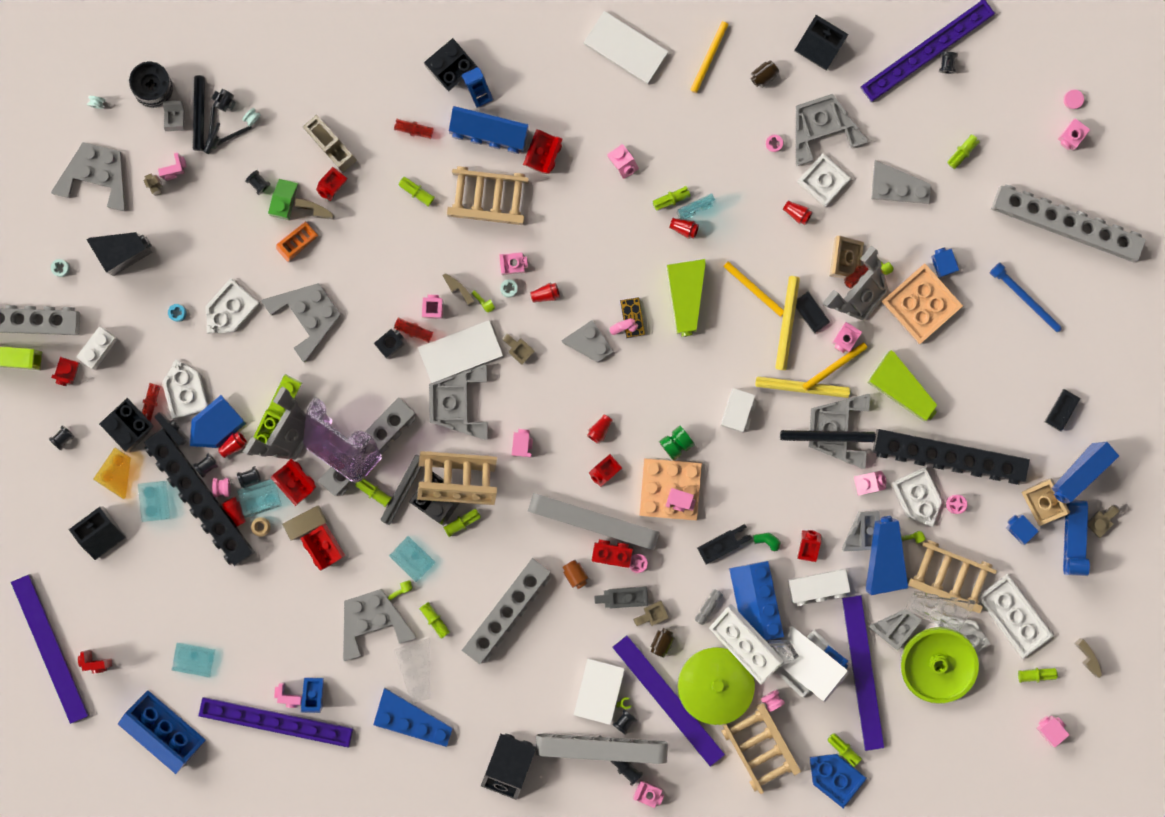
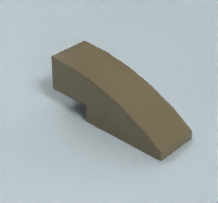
(329, 143)

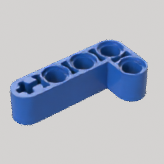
(1076, 539)

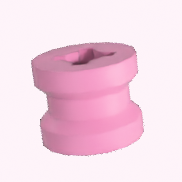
(221, 487)
(959, 505)
(638, 565)
(773, 700)

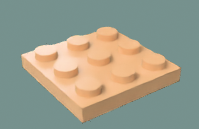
(922, 303)
(657, 482)

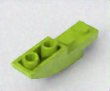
(275, 412)

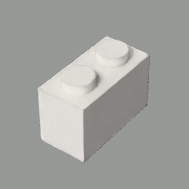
(97, 348)
(738, 410)

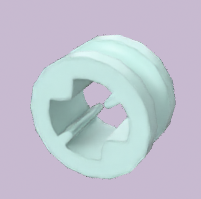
(96, 102)
(251, 117)
(66, 268)
(505, 283)

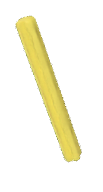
(787, 323)
(796, 386)

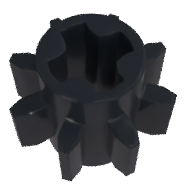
(223, 100)

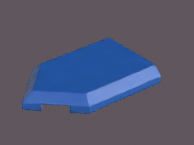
(215, 424)
(835, 778)

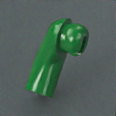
(769, 539)

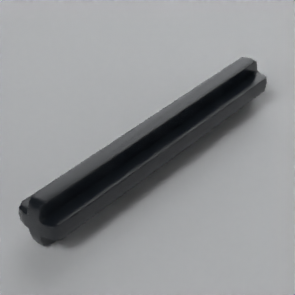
(198, 113)

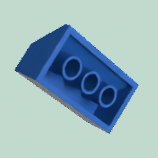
(488, 129)
(757, 598)
(161, 731)

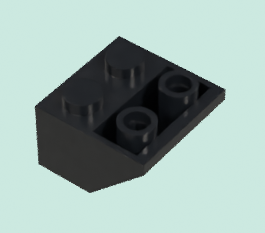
(821, 42)
(449, 64)
(127, 425)
(437, 510)
(97, 533)

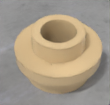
(254, 526)

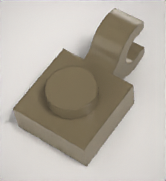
(154, 183)
(519, 350)
(1101, 523)
(653, 613)

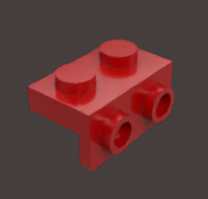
(543, 152)
(294, 482)
(322, 547)
(612, 555)
(98, 666)

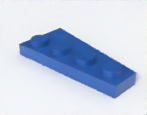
(405, 718)

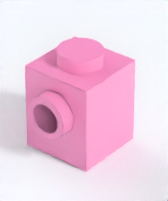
(1073, 134)
(432, 307)
(1052, 730)

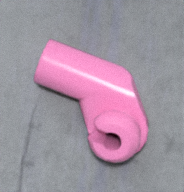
(623, 325)

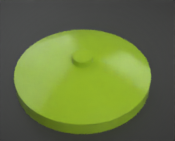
(939, 665)
(715, 686)

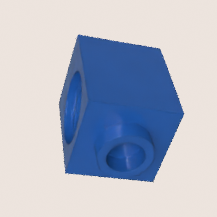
(944, 262)
(1021, 528)

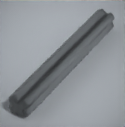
(401, 491)

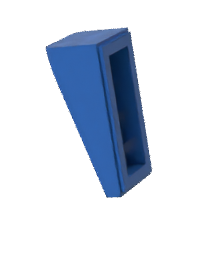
(477, 86)

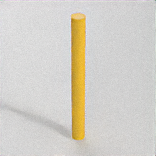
(709, 57)
(753, 288)
(835, 366)

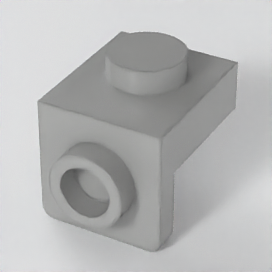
(173, 115)

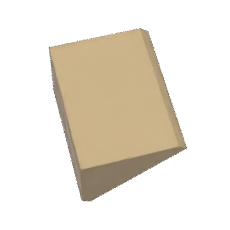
(845, 256)
(1044, 503)

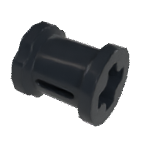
(948, 69)
(257, 182)
(61, 437)
(206, 465)
(249, 477)
(624, 722)

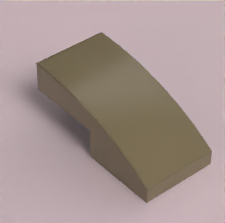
(319, 211)
(454, 286)
(304, 523)
(1091, 662)

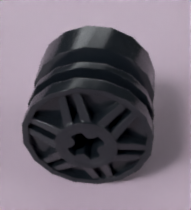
(143, 77)

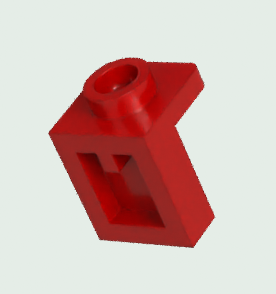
(330, 184)
(65, 371)
(605, 470)
(809, 545)

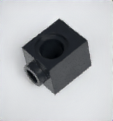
(381, 343)

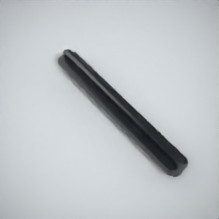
(827, 436)

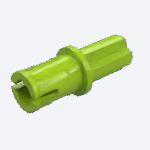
(963, 151)
(416, 191)
(671, 198)
(374, 492)
(462, 522)
(434, 620)
(1037, 675)
(844, 749)

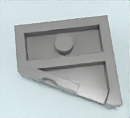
(589, 342)
(861, 532)
(896, 628)

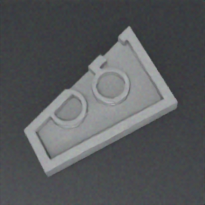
(898, 186)

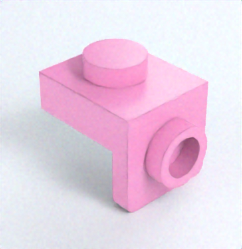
(623, 161)
(172, 171)
(870, 482)
(290, 700)

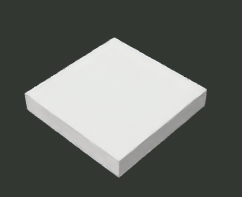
(824, 180)

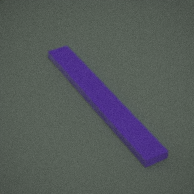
(927, 50)
(49, 648)
(862, 673)
(668, 700)
(275, 722)

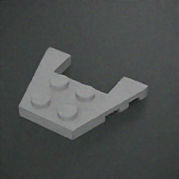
(821, 119)
(95, 166)
(866, 293)
(312, 310)
(449, 402)
(835, 418)
(287, 436)
(369, 614)

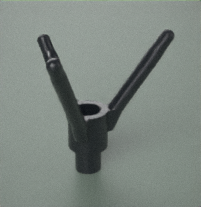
(213, 140)

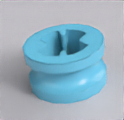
(180, 317)

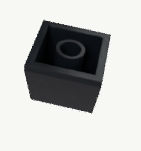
(119, 250)
(508, 766)

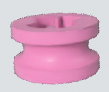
(778, 139)

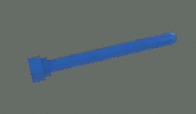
(1000, 272)

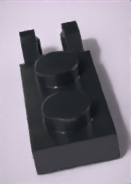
(722, 545)

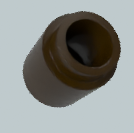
(764, 74)
(662, 642)

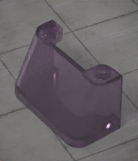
(349, 456)

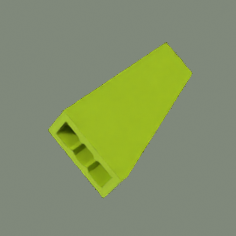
(686, 290)
(20, 358)
(902, 387)

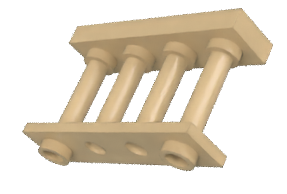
(476, 211)
(455, 492)
(936, 588)
(779, 749)

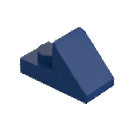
(312, 695)

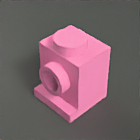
(507, 269)
(849, 330)
(522, 443)
(680, 500)
(645, 787)

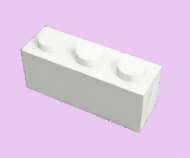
(819, 587)

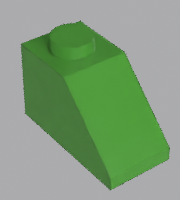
(283, 199)

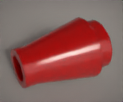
(798, 212)
(684, 227)
(545, 293)
(599, 430)
(233, 444)
(234, 510)

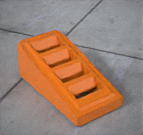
(292, 236)

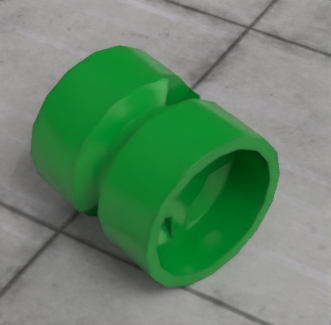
(676, 443)

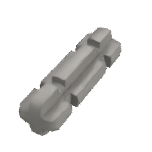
(708, 607)

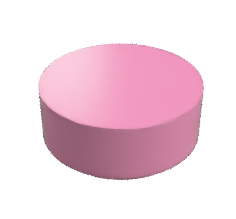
(1073, 99)

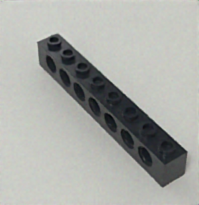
(163, 439)
(1018, 465)

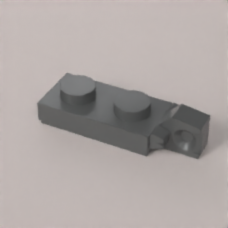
(623, 597)

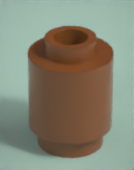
(575, 574)

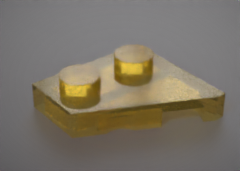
(115, 473)

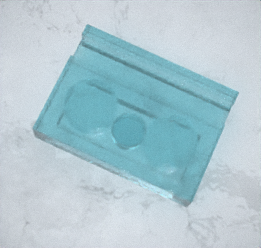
(689, 210)
(259, 498)
(154, 501)
(412, 558)
(193, 659)

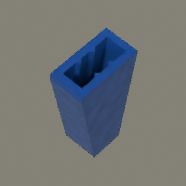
(1084, 471)
(886, 560)

